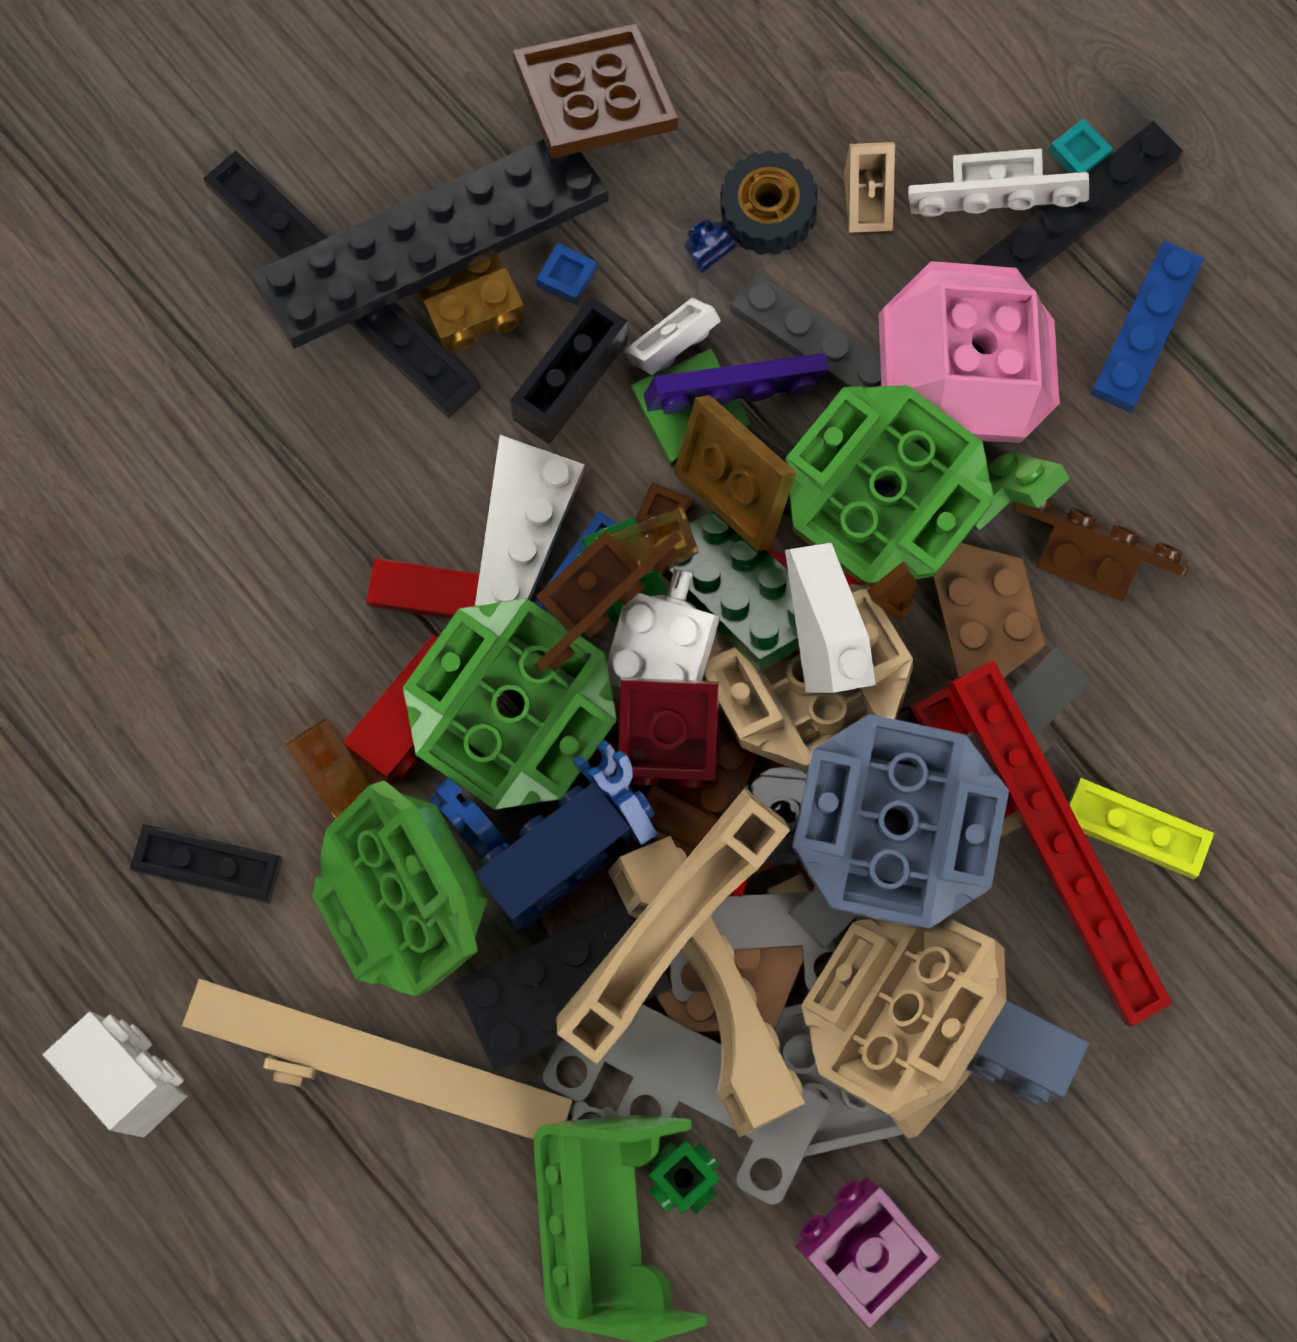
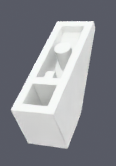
(828, 623)

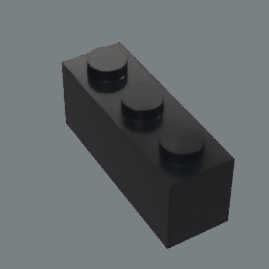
(569, 370)

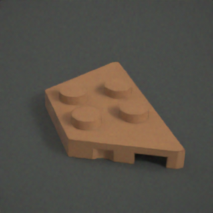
(986, 610)
(769, 971)

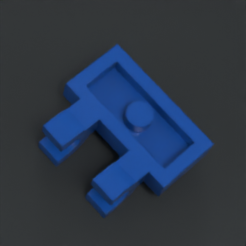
(630, 805)

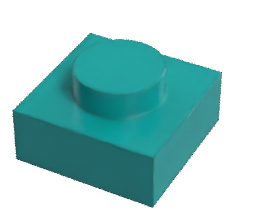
(1080, 148)

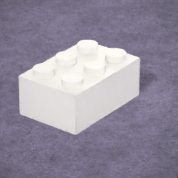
(116, 1074)

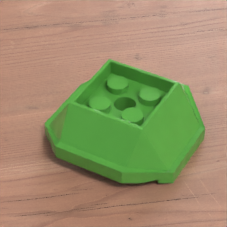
(896, 439)
(457, 713)
(398, 891)

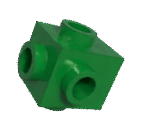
(702, 1168)

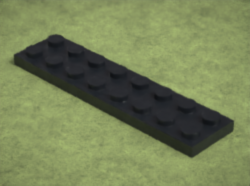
(426, 240)

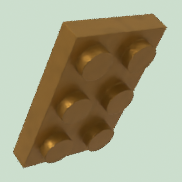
(734, 472)

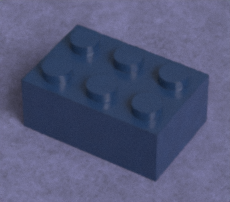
(554, 856)

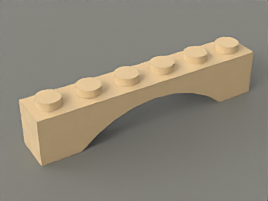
(704, 880)
(753, 1075)

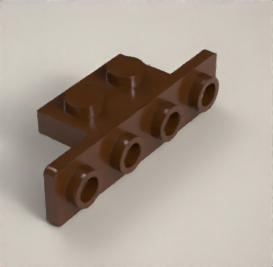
(1096, 555)
(592, 586)

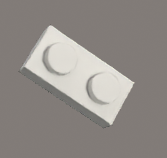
(671, 336)

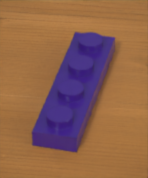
(751, 380)

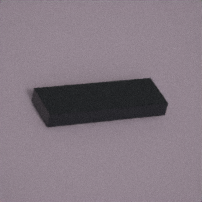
(206, 863)

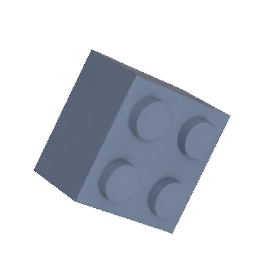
(1028, 1056)

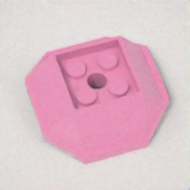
(929, 347)

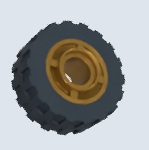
(768, 177)

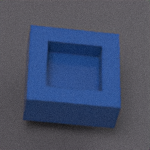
(566, 274)

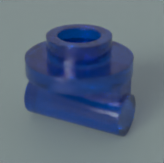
(708, 244)

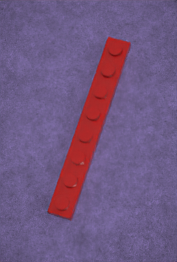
(1060, 843)

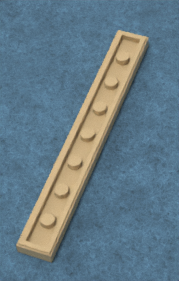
(372, 1061)

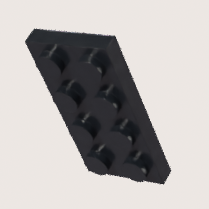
(520, 996)

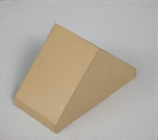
(870, 186)

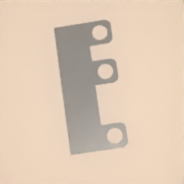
(686, 1067)

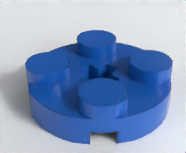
(479, 830)

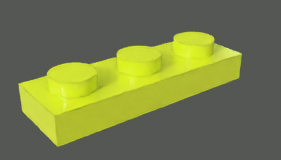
(1140, 829)

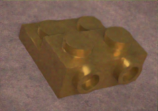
(472, 304)

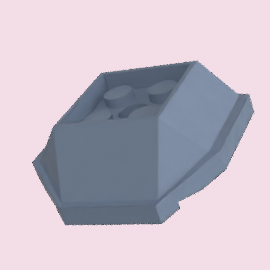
(950, 810)

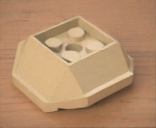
(781, 720)
(904, 1011)

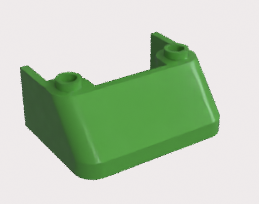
(593, 1228)

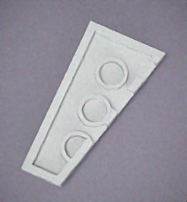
(524, 518)

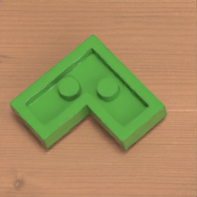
(1022, 481)

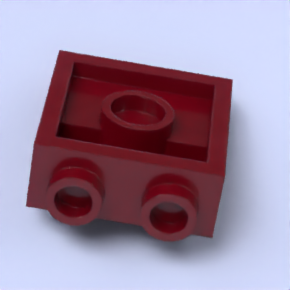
(670, 730)

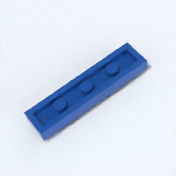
(1147, 326)

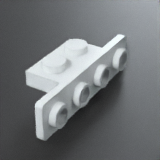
(998, 181)

